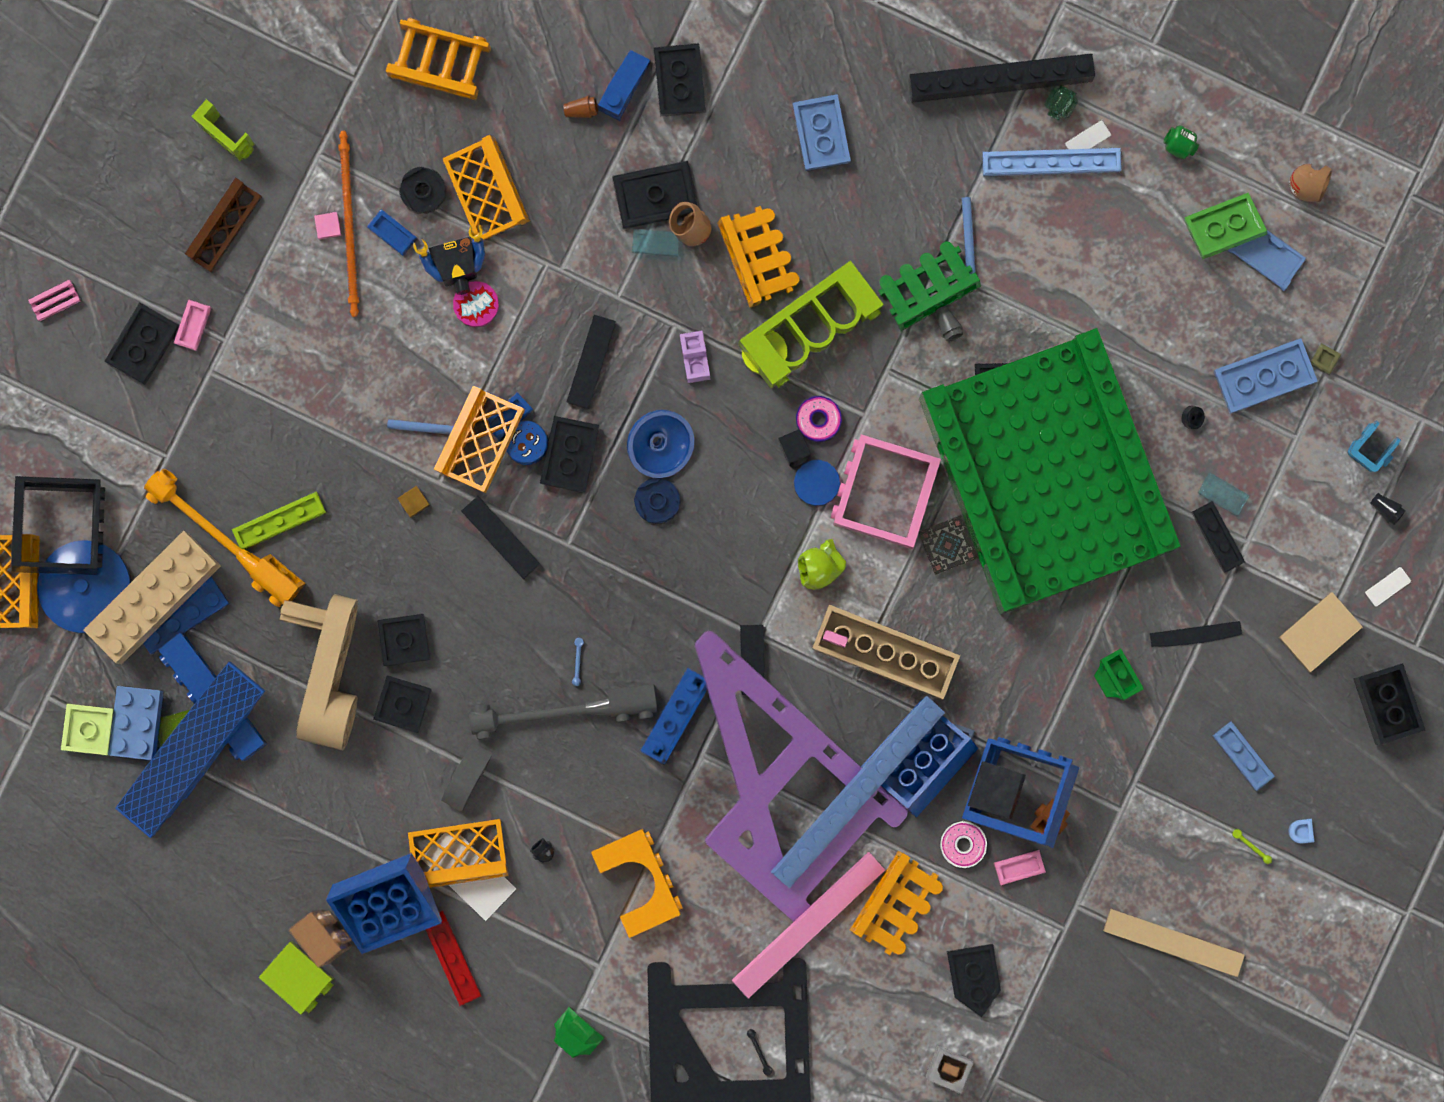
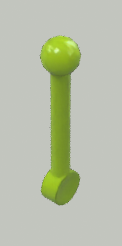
(1238, 834)

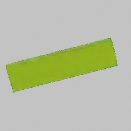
(279, 521)

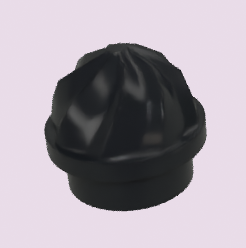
(542, 851)

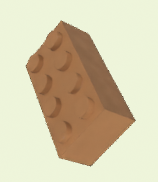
(321, 937)

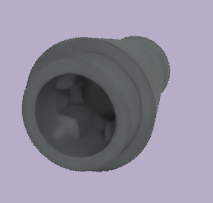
(949, 325)

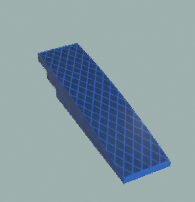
(190, 750)

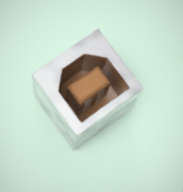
(949, 1069)

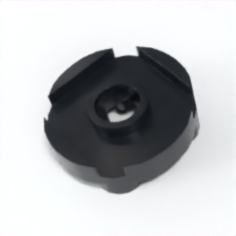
(425, 177)

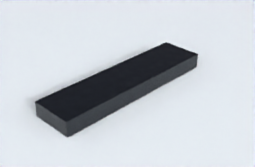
(591, 361)
(500, 537)

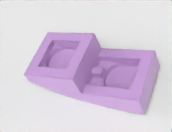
(695, 356)

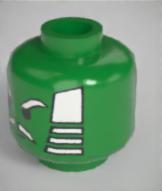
(1181, 142)

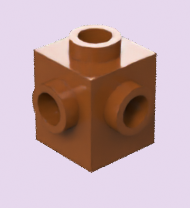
(1042, 814)

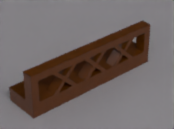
(216, 219)

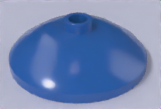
(669, 452)

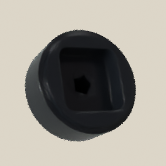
(1193, 417)

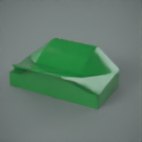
(1117, 676)
(576, 1034)

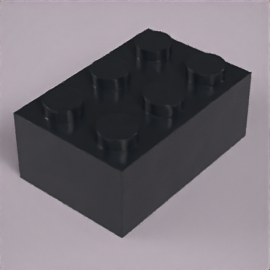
(1389, 704)

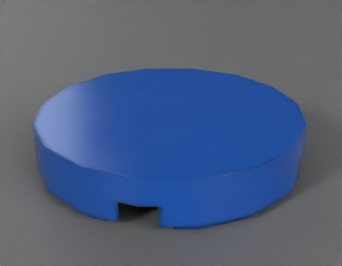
(816, 482)

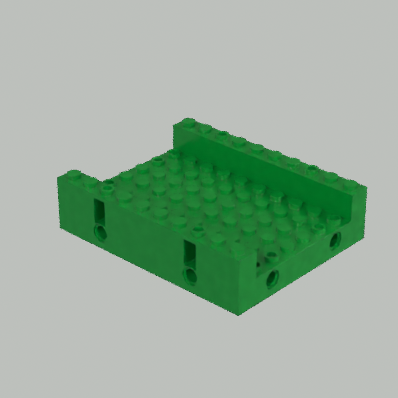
(1049, 472)

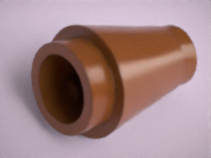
(582, 108)

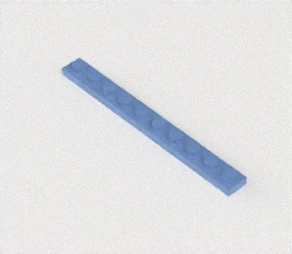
(857, 792)

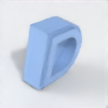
(1301, 831)

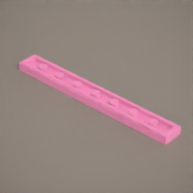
(808, 925)

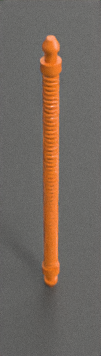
(344, 149)

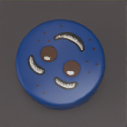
(528, 443)

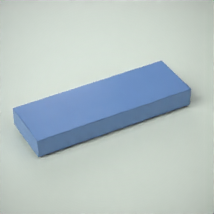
(1243, 756)

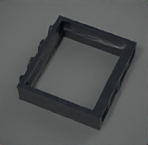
(56, 484)

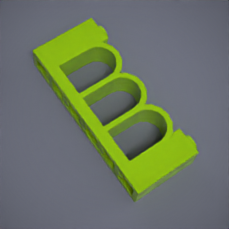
(855, 291)

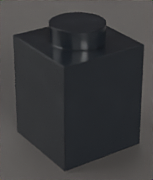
(794, 448)

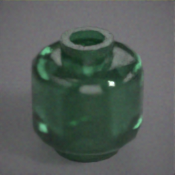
(1061, 102)

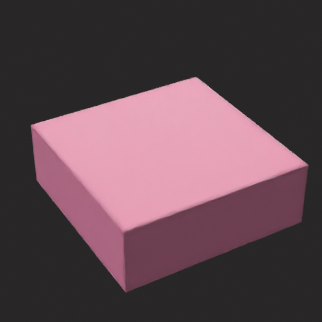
(327, 225)
(834, 638)

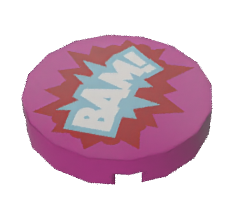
(477, 306)

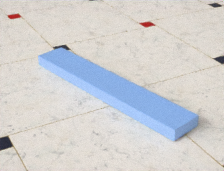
(1051, 162)

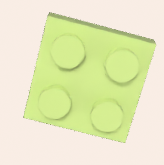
(87, 729)

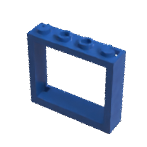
(675, 716)
(1048, 838)

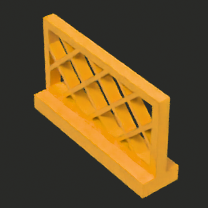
(500, 175)
(460, 436)
(28, 598)
(466, 873)

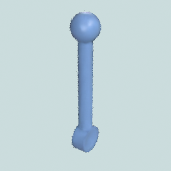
(578, 643)

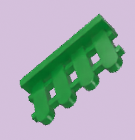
(945, 293)

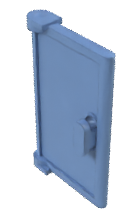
(1266, 258)

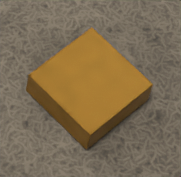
(413, 501)

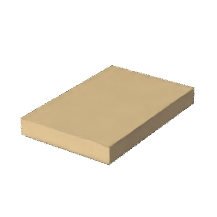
(1320, 632)

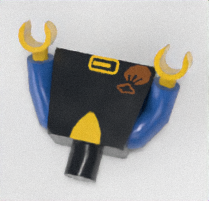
(454, 261)

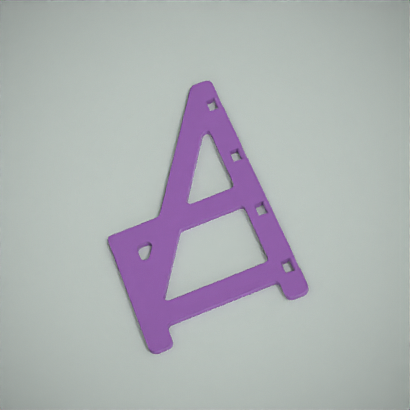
(759, 789)

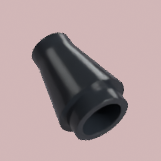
(1388, 509)

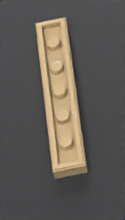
(1173, 942)

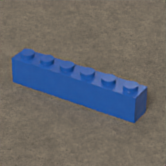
(197, 676)

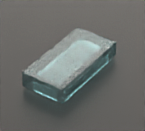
(655, 243)
(1223, 494)

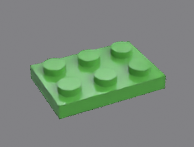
(1225, 226)

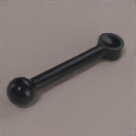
(767, 1070)

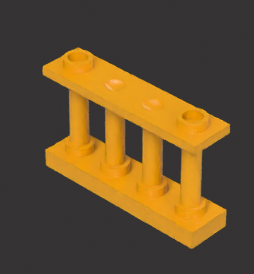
(443, 81)

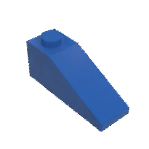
(623, 85)

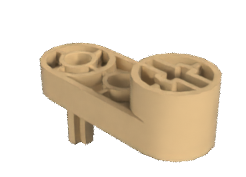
(326, 712)

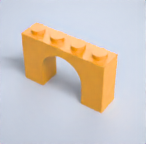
(662, 904)

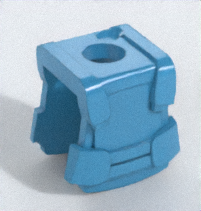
(1383, 460)

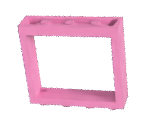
(845, 489)

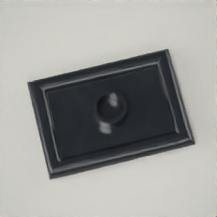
(652, 193)

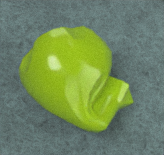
(820, 566)

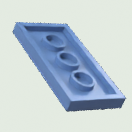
(1265, 376)

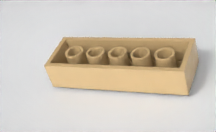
(152, 598)
(888, 653)

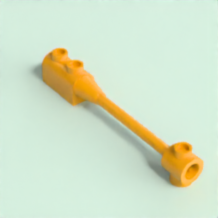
(266, 572)

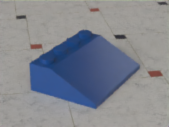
(928, 765)
(384, 903)

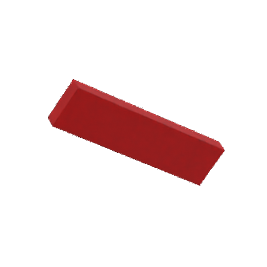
(453, 961)

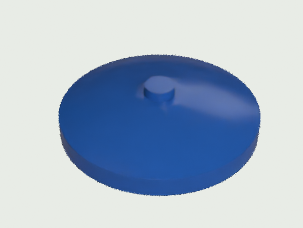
(77, 598)

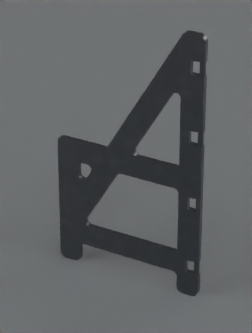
(673, 1043)

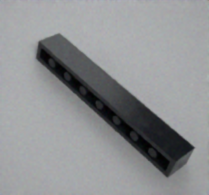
(1001, 78)

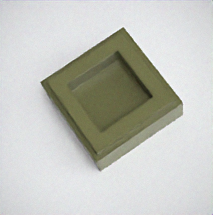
(1325, 359)

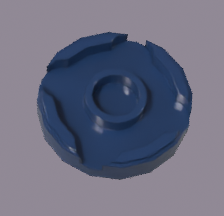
(657, 500)

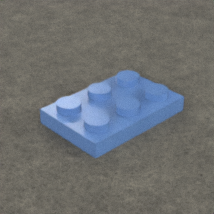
(821, 132)
(135, 723)

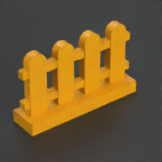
(745, 270)
(876, 904)

